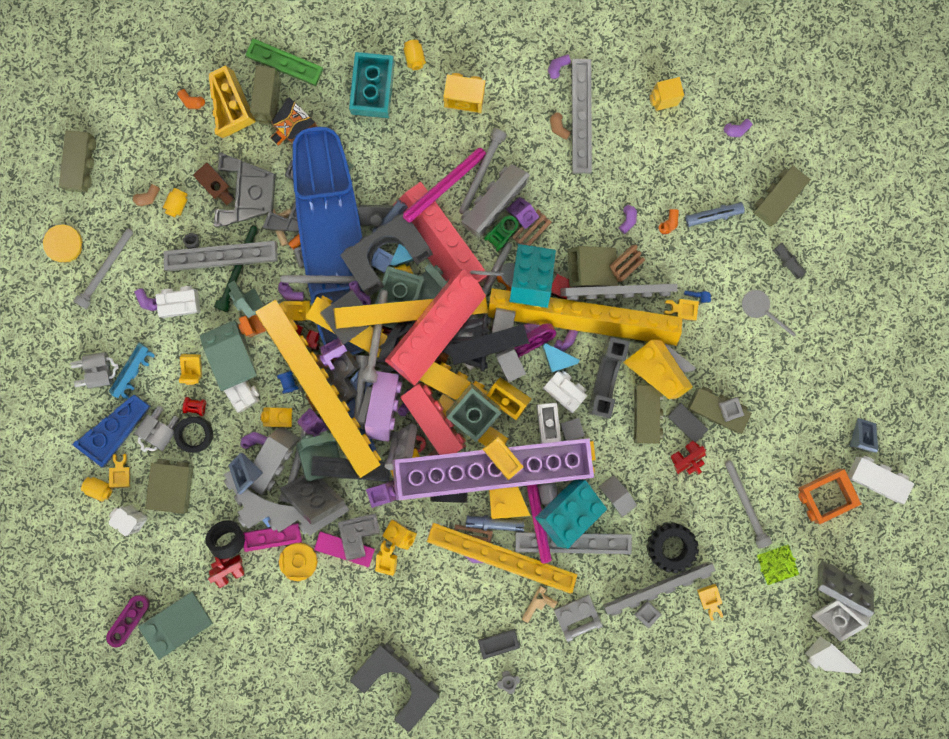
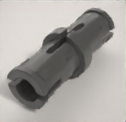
(789, 261)

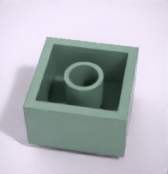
(473, 412)

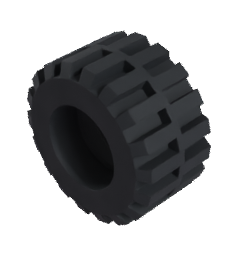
(686, 556)

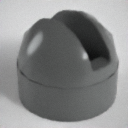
(191, 241)

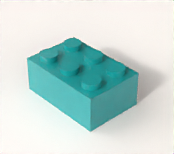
(372, 85)
(532, 276)
(571, 513)

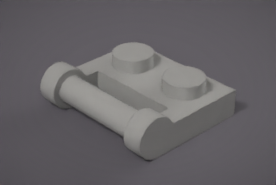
(401, 444)
(574, 612)

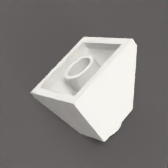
(841, 619)
(829, 658)

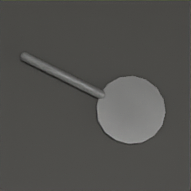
(506, 273)
(757, 305)

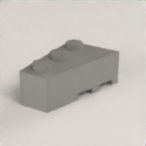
(272, 456)

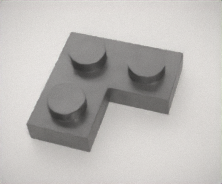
(344, 367)
(352, 533)

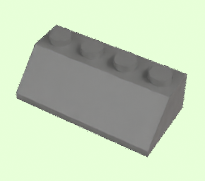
(494, 202)

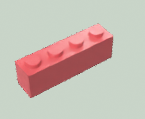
(432, 420)

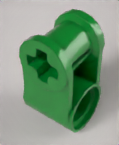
(501, 234)

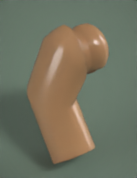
(557, 127)
(146, 198)

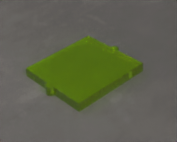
(778, 564)

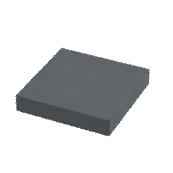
(343, 334)

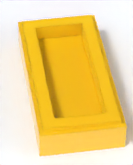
(502, 458)

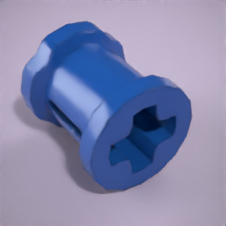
(287, 382)

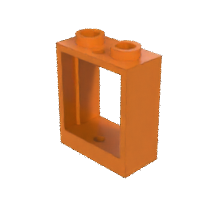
(846, 488)

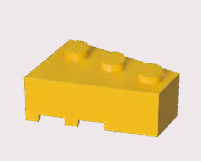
(229, 103)
(659, 369)
(507, 503)

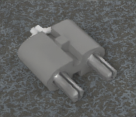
(96, 370)
(155, 432)

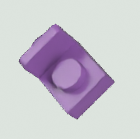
(522, 212)
(331, 350)
(312, 423)
(381, 494)

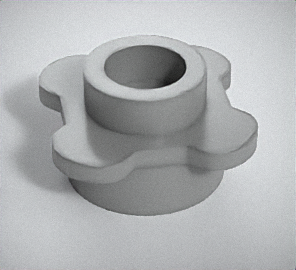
(510, 688)

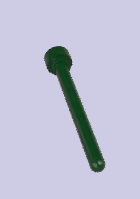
(223, 303)

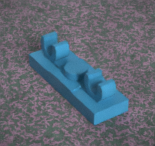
(130, 371)

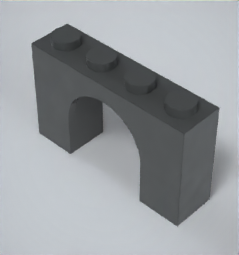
(359, 257)
(612, 356)
(422, 692)

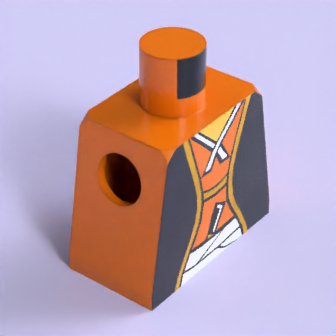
(290, 122)

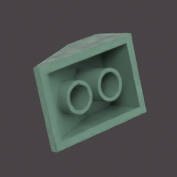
(400, 288)
(228, 355)
(175, 625)

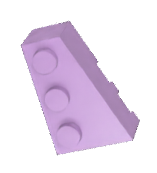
(382, 406)

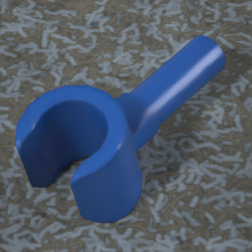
(705, 297)

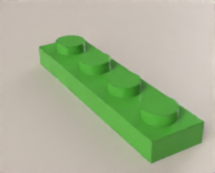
(284, 62)

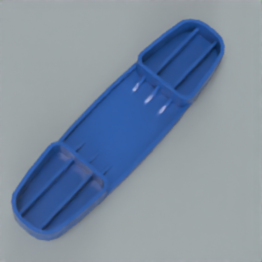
(324, 213)

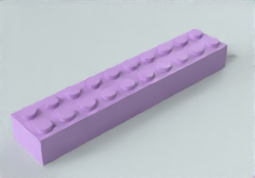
(476, 472)

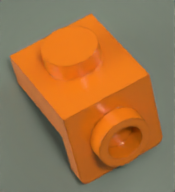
(251, 326)

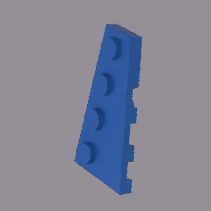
(112, 431)

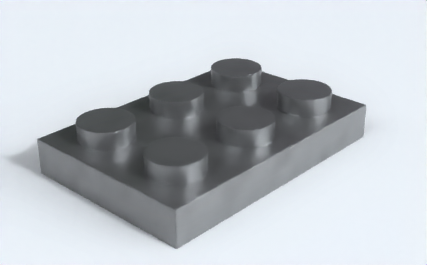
(312, 498)
(846, 589)

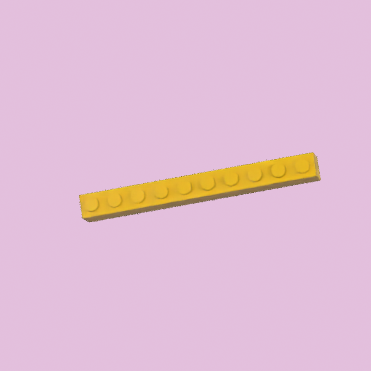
(593, 318)
(436, 376)
(318, 389)

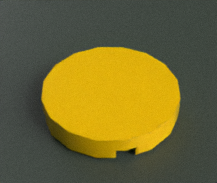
(62, 243)
(298, 561)

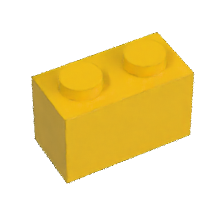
(667, 94)
(508, 398)

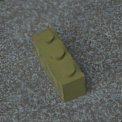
(77, 161)
(780, 195)
(706, 405)
(647, 414)

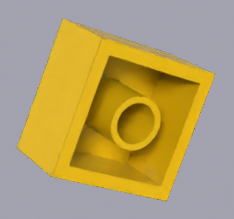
(464, 93)

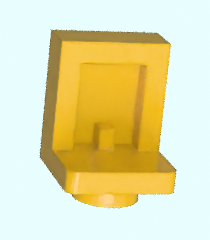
(297, 310)
(190, 369)
(276, 417)
(400, 535)

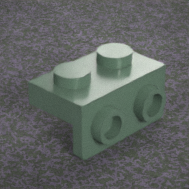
(247, 302)

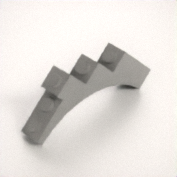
(280, 516)

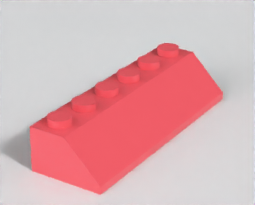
(445, 243)
(436, 326)

